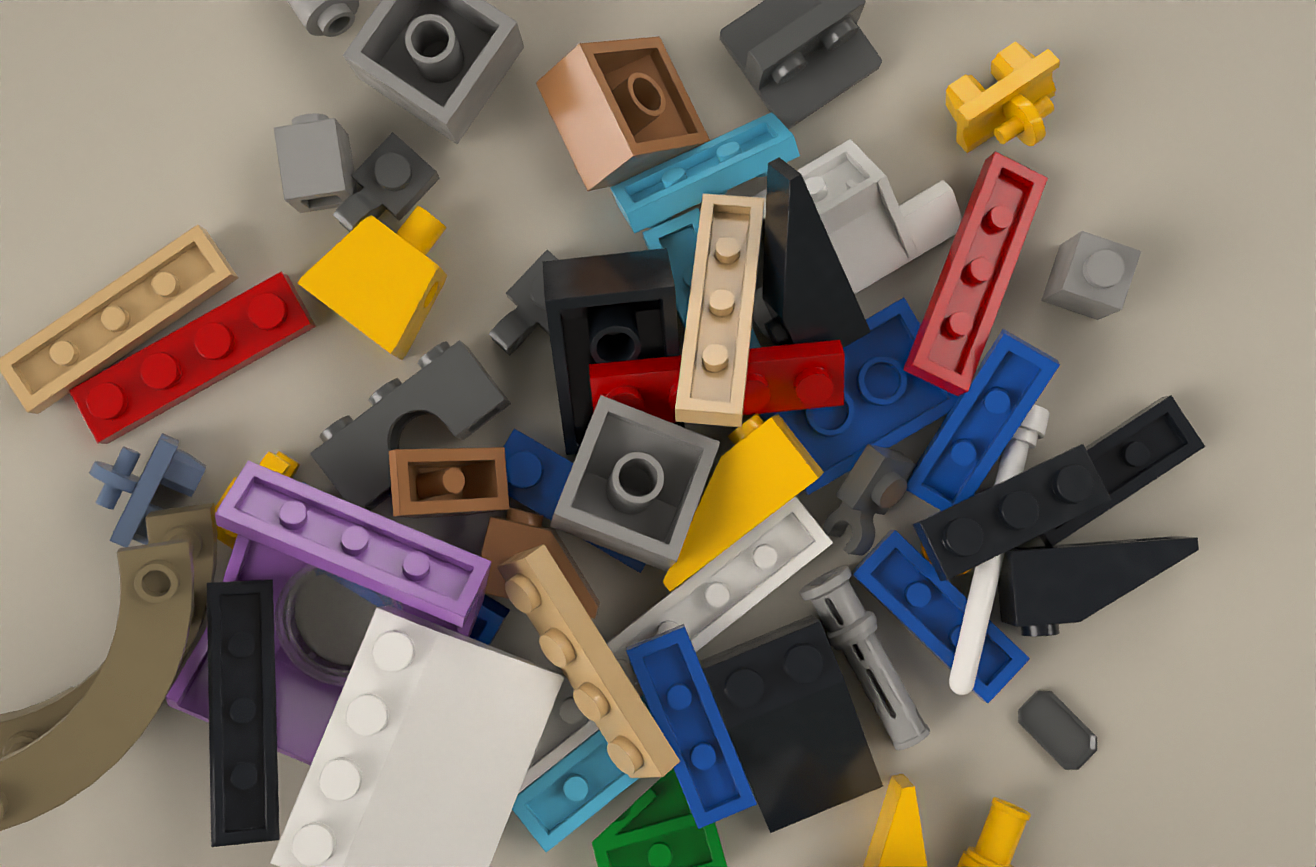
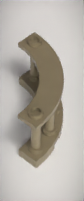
(80, 734)

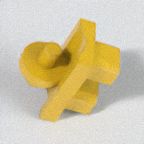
(1008, 107)

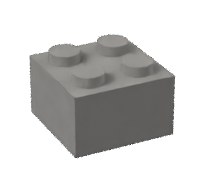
(436, 58)

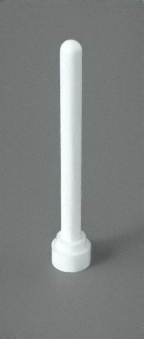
(987, 574)

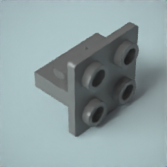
(801, 53)

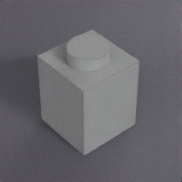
(315, 163)
(1091, 275)

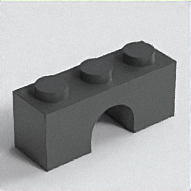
(447, 386)

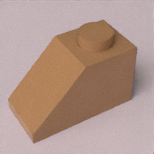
(448, 481)
(521, 532)

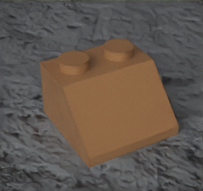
(620, 109)

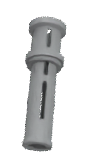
(853, 632)

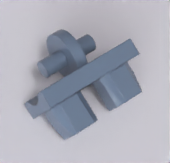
(165, 467)

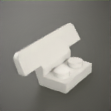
(865, 220)

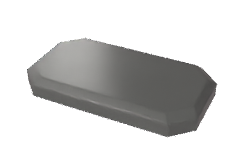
(1057, 730)

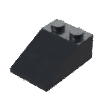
(605, 314)
(792, 722)

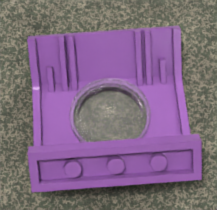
(328, 578)

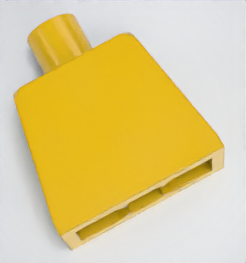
(382, 279)

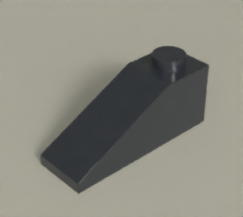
(801, 269)
(1075, 580)

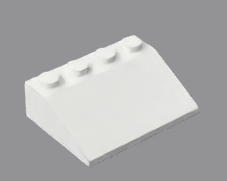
(419, 752)

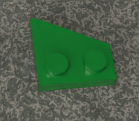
(659, 833)

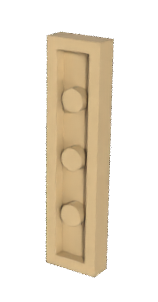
(720, 311)
(116, 319)
(577, 647)

